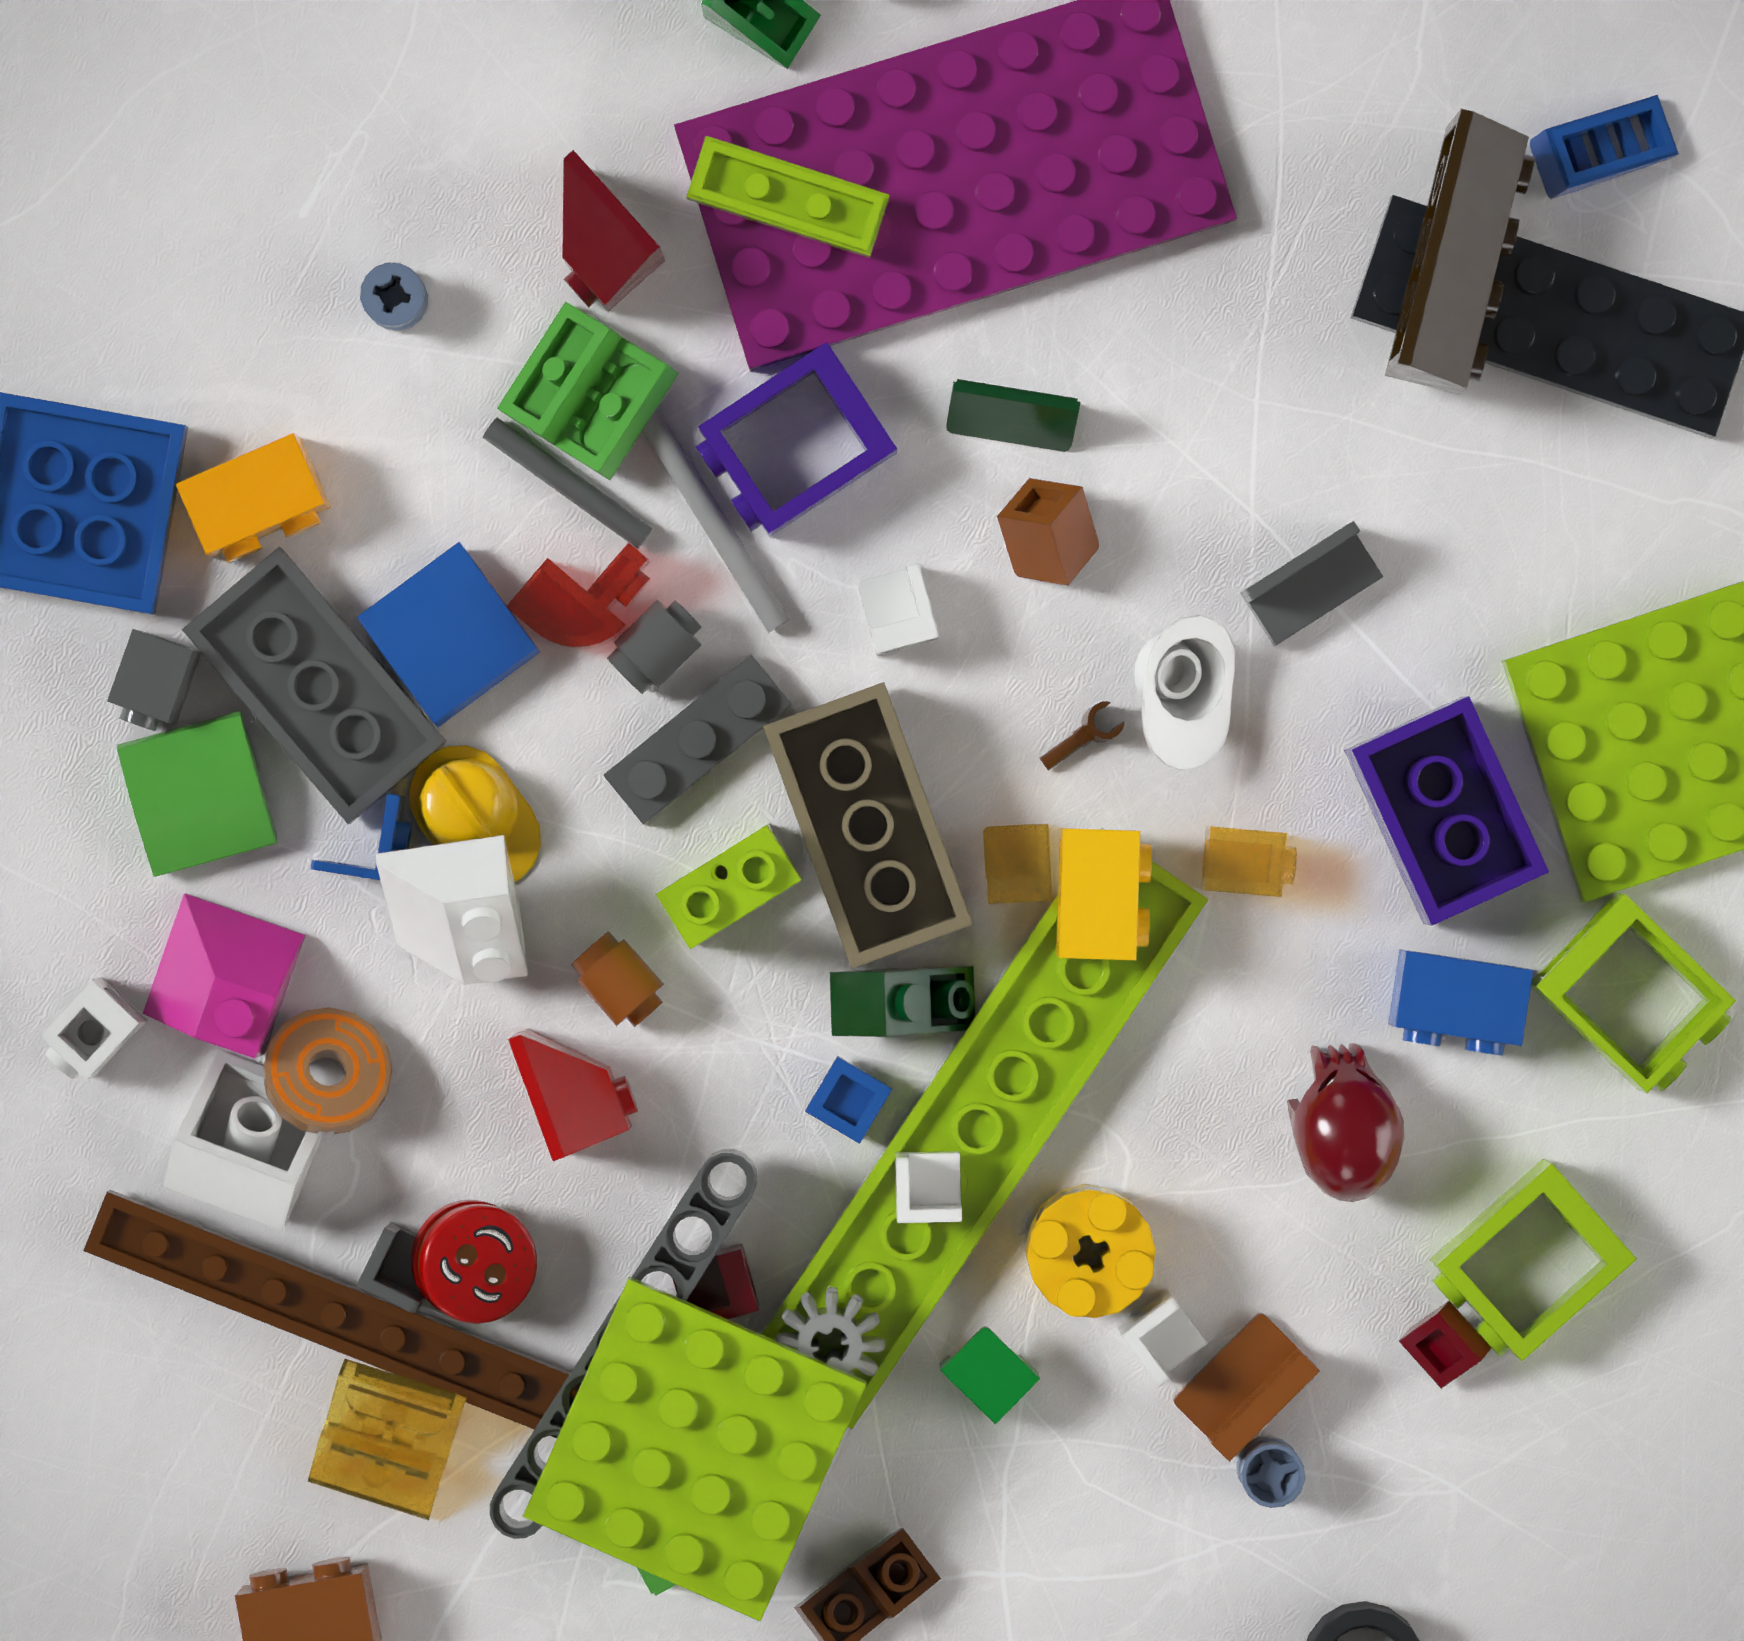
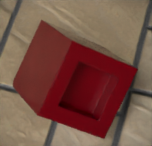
(726, 1285)

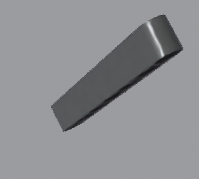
(664, 1256)

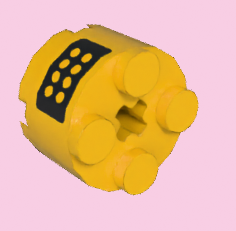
(1124, 1264)

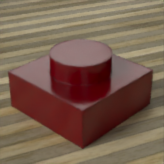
(1445, 1344)

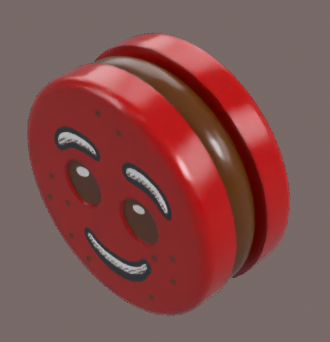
(474, 1261)

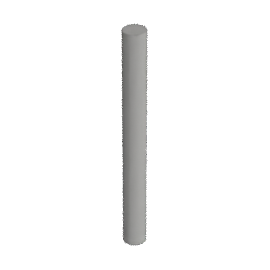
(714, 522)

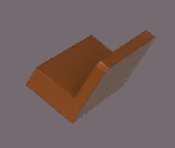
(1245, 1385)

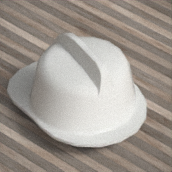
(1186, 691)

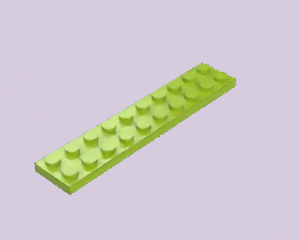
(997, 1108)

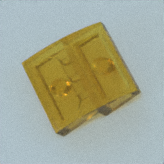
(386, 1439)

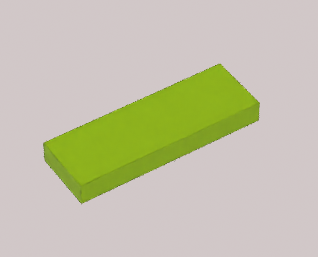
(787, 196)

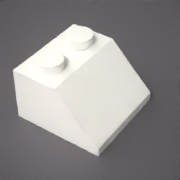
(457, 908)
(239, 1148)

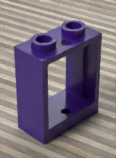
(850, 404)

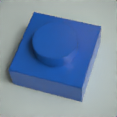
(848, 1099)

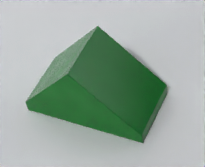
(767, 26)

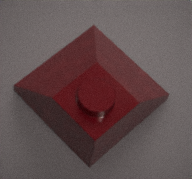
(602, 239)

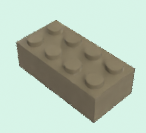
(867, 825)

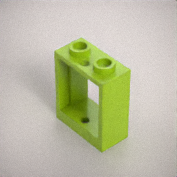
(706, 904)
(1587, 946)
(1458, 1288)

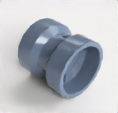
(1276, 1481)

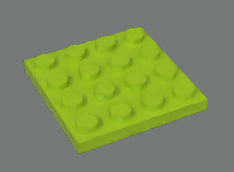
(1641, 740)
(694, 1448)

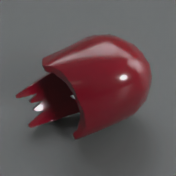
(1347, 1129)

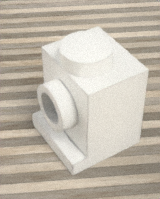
(64, 1035)

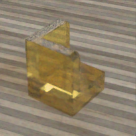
(1017, 863)

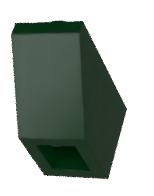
(901, 1001)

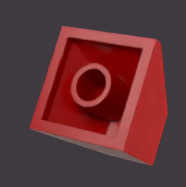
(571, 1094)

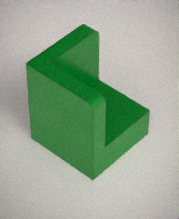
(990, 1373)

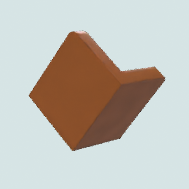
(1048, 531)

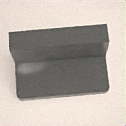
(1312, 584)

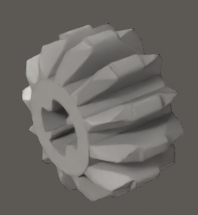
(824, 1321)

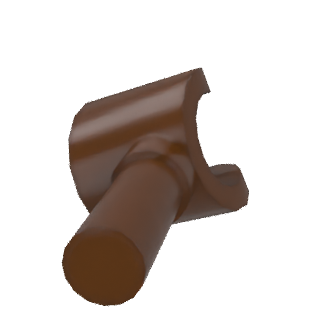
(1081, 737)

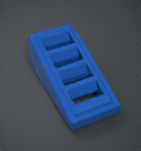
(1564, 158)

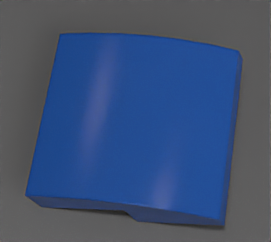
(448, 634)

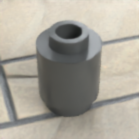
(655, 645)

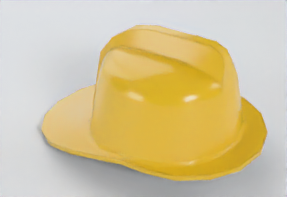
(470, 797)

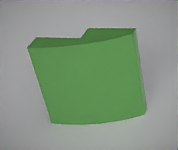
(587, 390)
(197, 793)

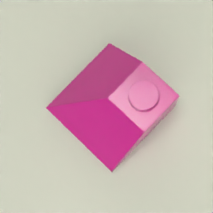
(223, 976)

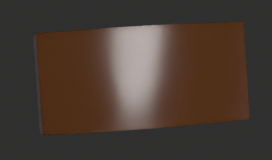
(868, 1590)

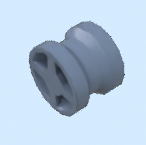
(402, 310)

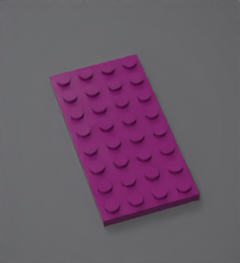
(999, 166)

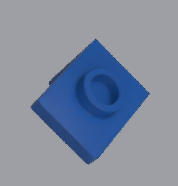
(394, 837)

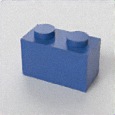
(1460, 1000)

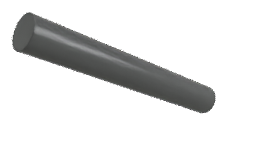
(567, 483)

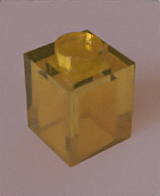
(1247, 861)

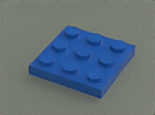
(86, 501)

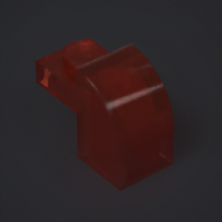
(576, 617)

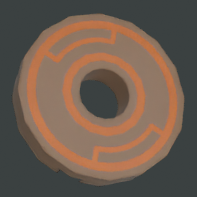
(335, 1036)

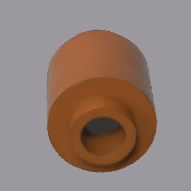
(618, 980)

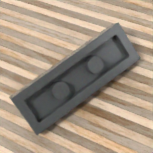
(697, 739)

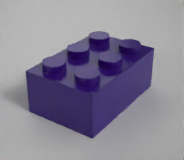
(1446, 811)

